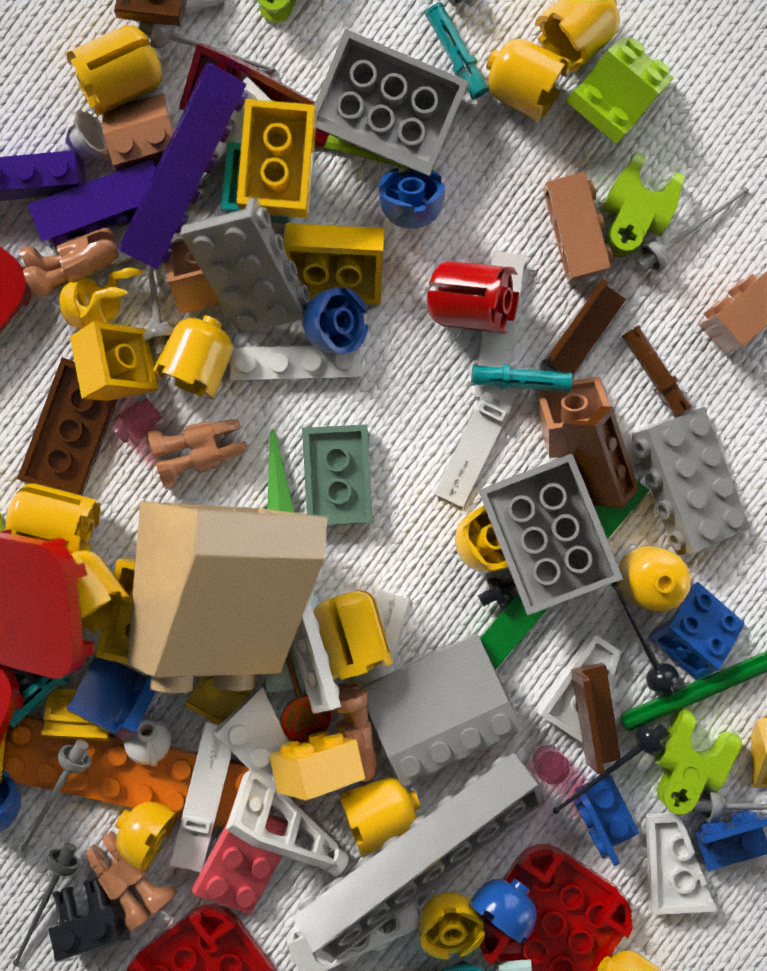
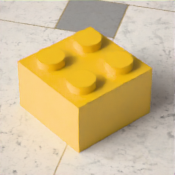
(316, 765)

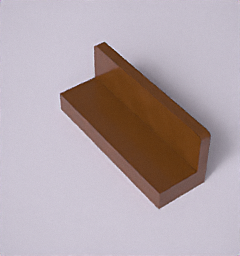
(584, 328)
(602, 458)
(596, 715)

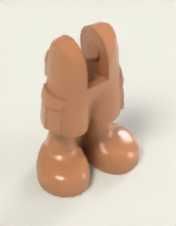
(75, 260)
(204, 445)
(356, 724)
(118, 876)

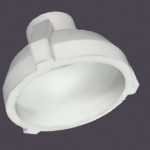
(85, 136)
(150, 748)

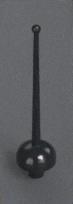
(497, 592)
(660, 676)
(647, 741)

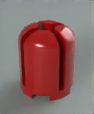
(473, 296)

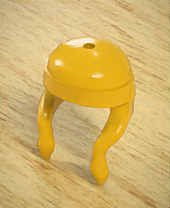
(86, 302)

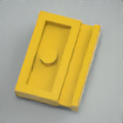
(214, 702)
(65, 725)

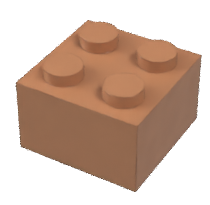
(738, 317)

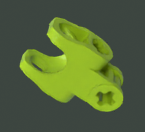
(638, 208)

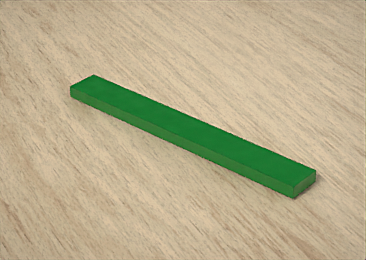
(513, 622)

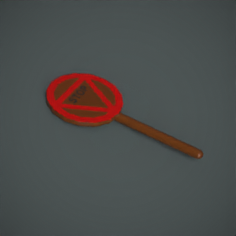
(297, 716)

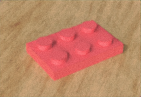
(238, 871)

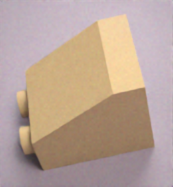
(219, 591)

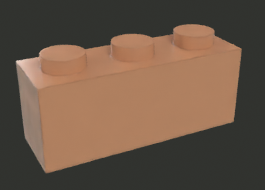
(577, 226)

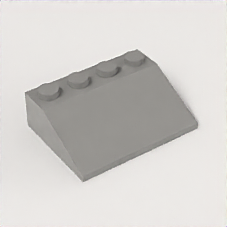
(388, 102)
(550, 534)
(440, 709)

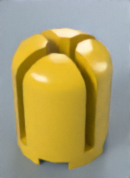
(116, 68)
(53, 513)
(352, 634)

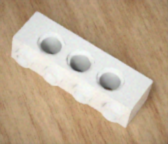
(403, 926)

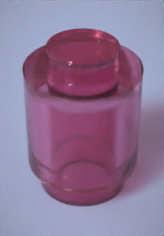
(136, 421)
(551, 764)

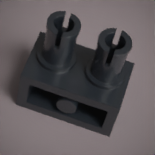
(83, 935)

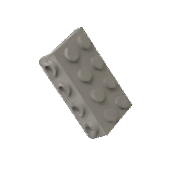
(248, 268)
(690, 482)

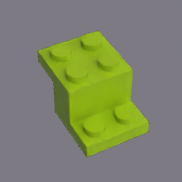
(620, 88)

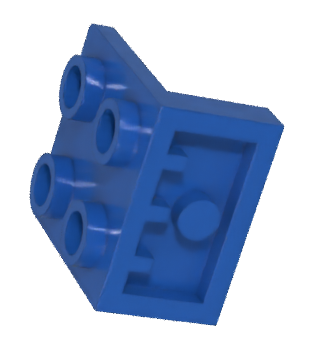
(699, 633)
(112, 697)
(608, 815)
(732, 840)

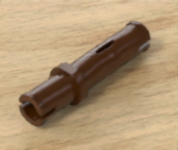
(657, 371)

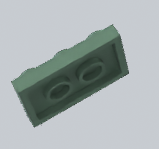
(338, 473)

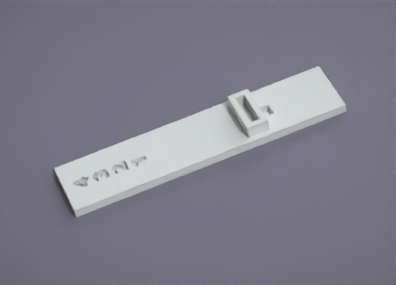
(498, 346)
(476, 443)
(392, 613)
(202, 801)

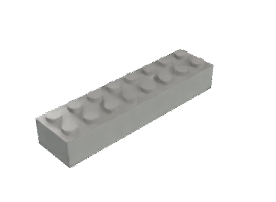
(418, 858)

